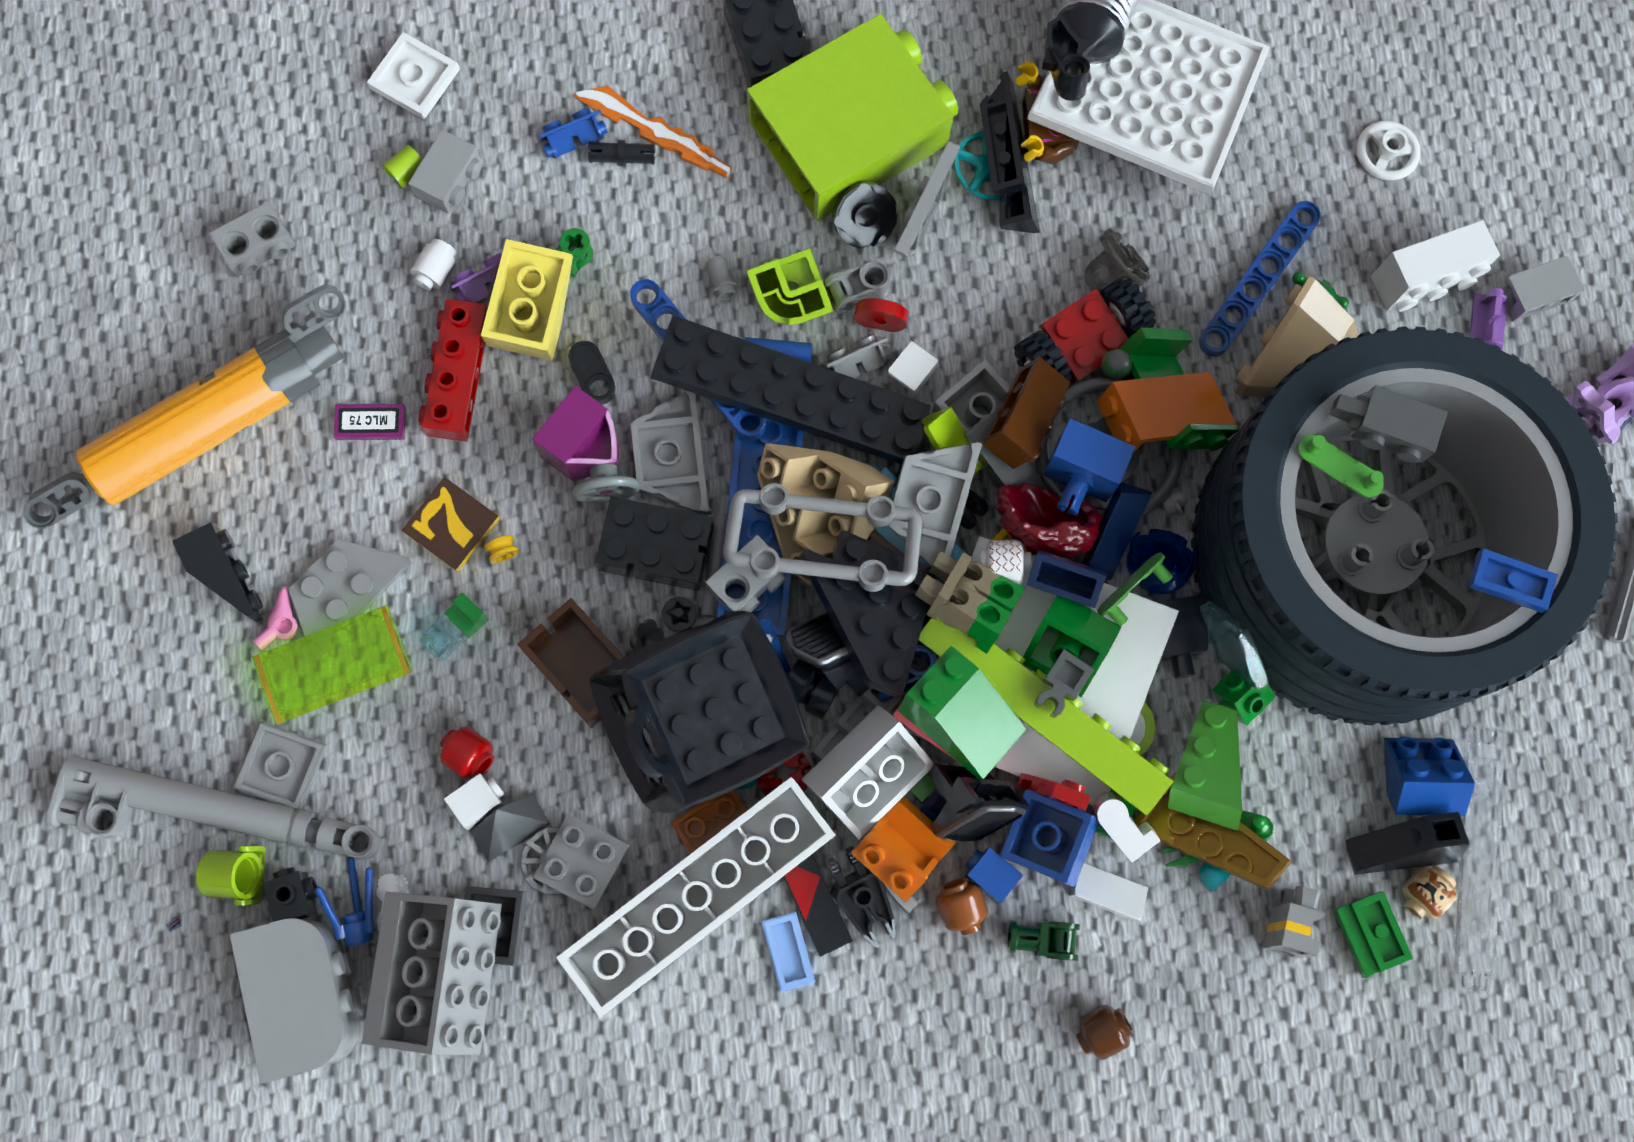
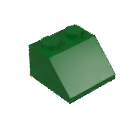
(1076, 630)

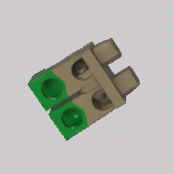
(970, 598)

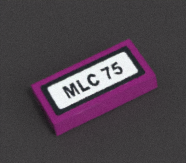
(369, 422)

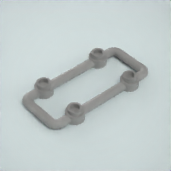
(871, 574)

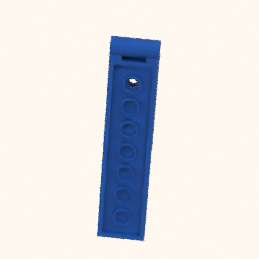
(744, 473)

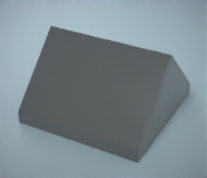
(511, 916)

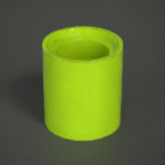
(403, 165)

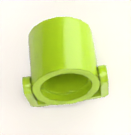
(233, 874)

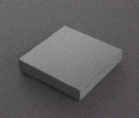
(280, 766)

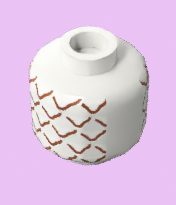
(1007, 559)

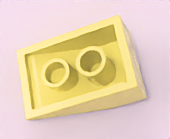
(528, 300)

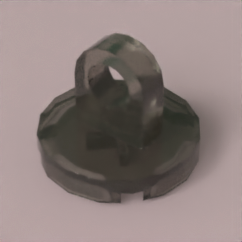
(1119, 260)

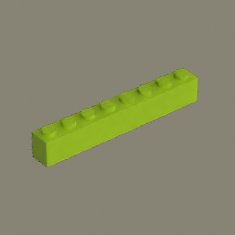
(1073, 731)

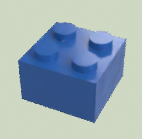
(1051, 838)

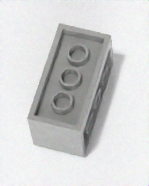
(432, 974)

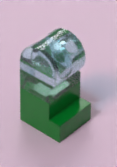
(453, 628)

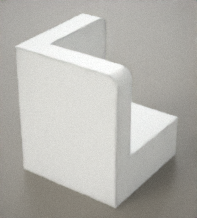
(913, 368)

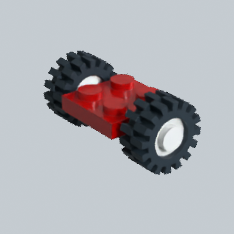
(1088, 329)

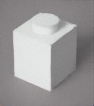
(475, 800)

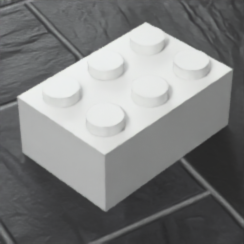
(1435, 266)
(868, 771)

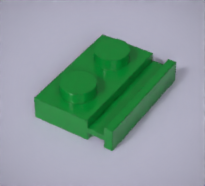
(1372, 934)

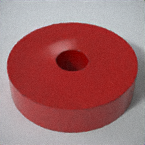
(881, 314)

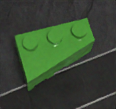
(1209, 770)

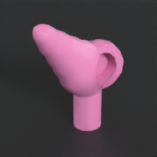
(280, 621)

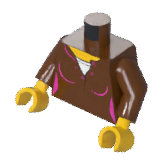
(1040, 142)

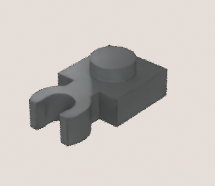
(1066, 680)

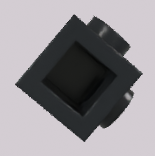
(291, 895)

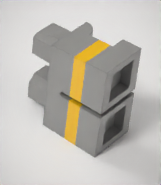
(1292, 924)

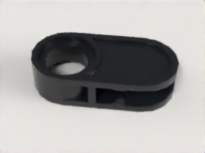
(590, 367)

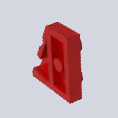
(1066, 792)

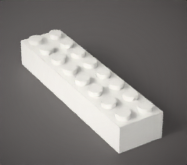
(695, 897)

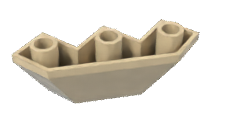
(1305, 329)
(824, 476)

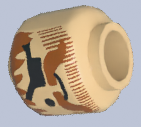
(1429, 892)

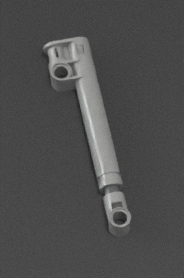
(102, 788)

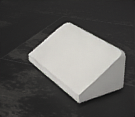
(1110, 892)

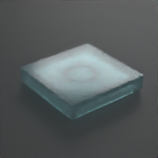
(1234, 645)

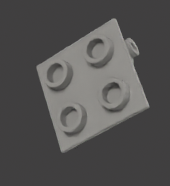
(581, 861)

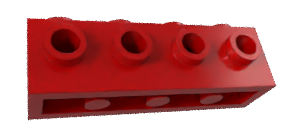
(455, 371)

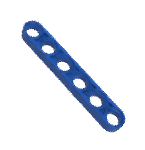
(1262, 280)
(663, 305)

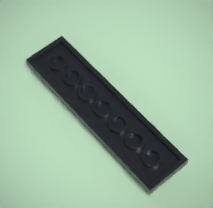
(790, 391)

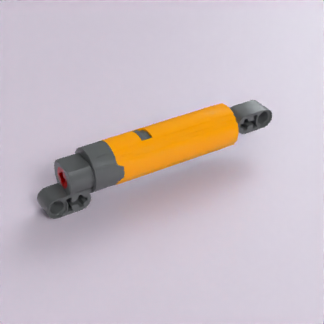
(199, 414)

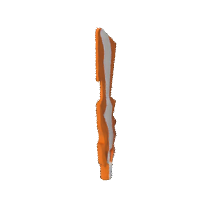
(654, 129)

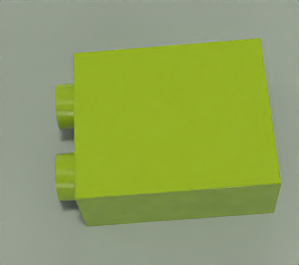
(851, 113)

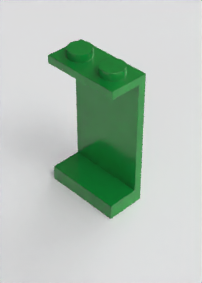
(1154, 355)

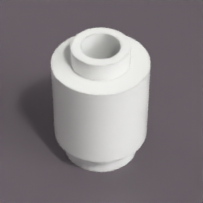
(433, 265)

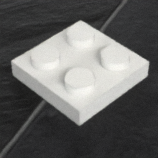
(413, 75)

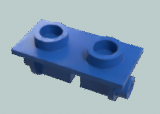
(583, 125)

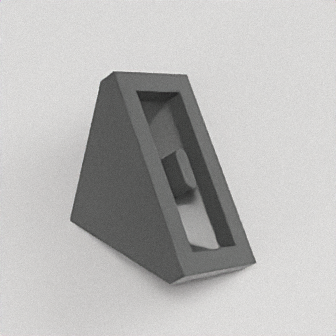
(509, 826)

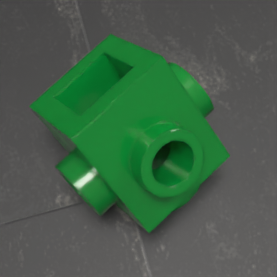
(1241, 696)

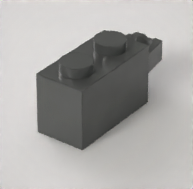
(1392, 423)

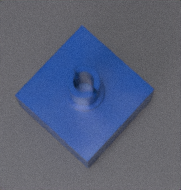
(1087, 464)

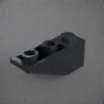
(209, 559)
(1410, 844)

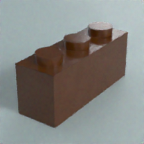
(1026, 413)

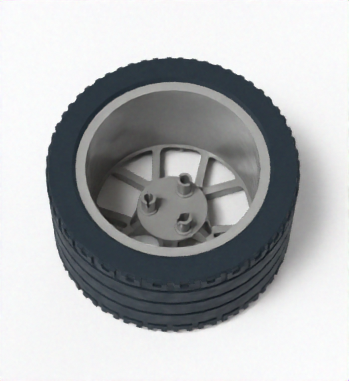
(1510, 454)

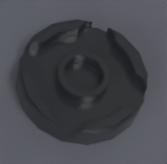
(864, 214)

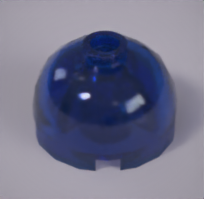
(1178, 559)

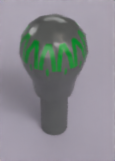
(1116, 364)

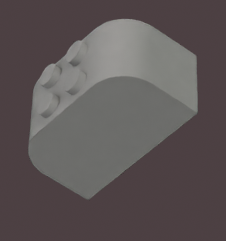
(296, 996)

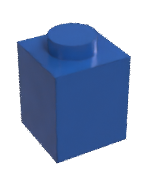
(992, 874)

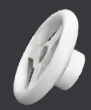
(1399, 139)

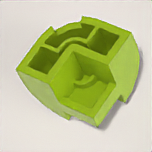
(790, 289)

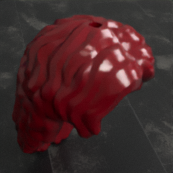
(1033, 518)

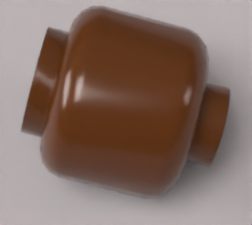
(1104, 1032)

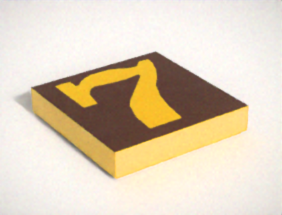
(450, 524)

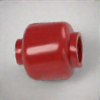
(466, 752)

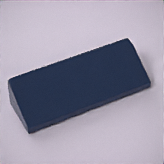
(1117, 528)

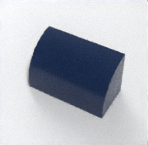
(1067, 578)

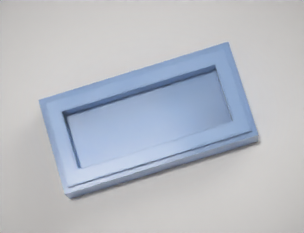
(788, 951)

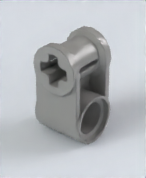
(855, 286)

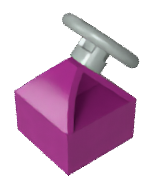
(583, 444)

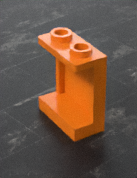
(902, 849)

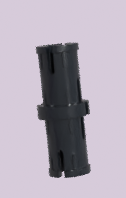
(621, 152)

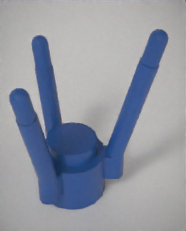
(358, 925)

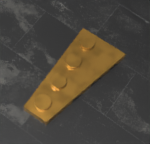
(1230, 850)

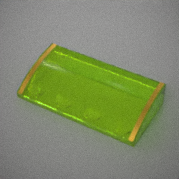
(332, 664)

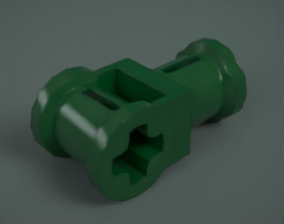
(1051, 939)

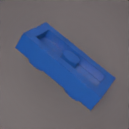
(1512, 580)

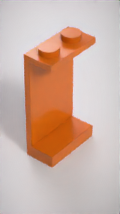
(1162, 406)

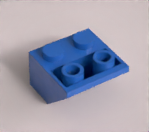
(1426, 776)

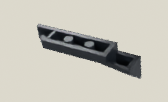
(1006, 159)

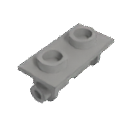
(867, 352)

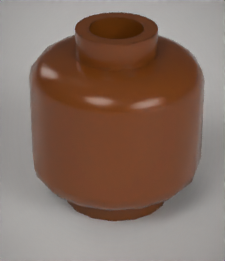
(961, 906)

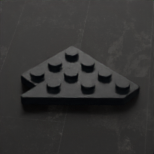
(874, 626)

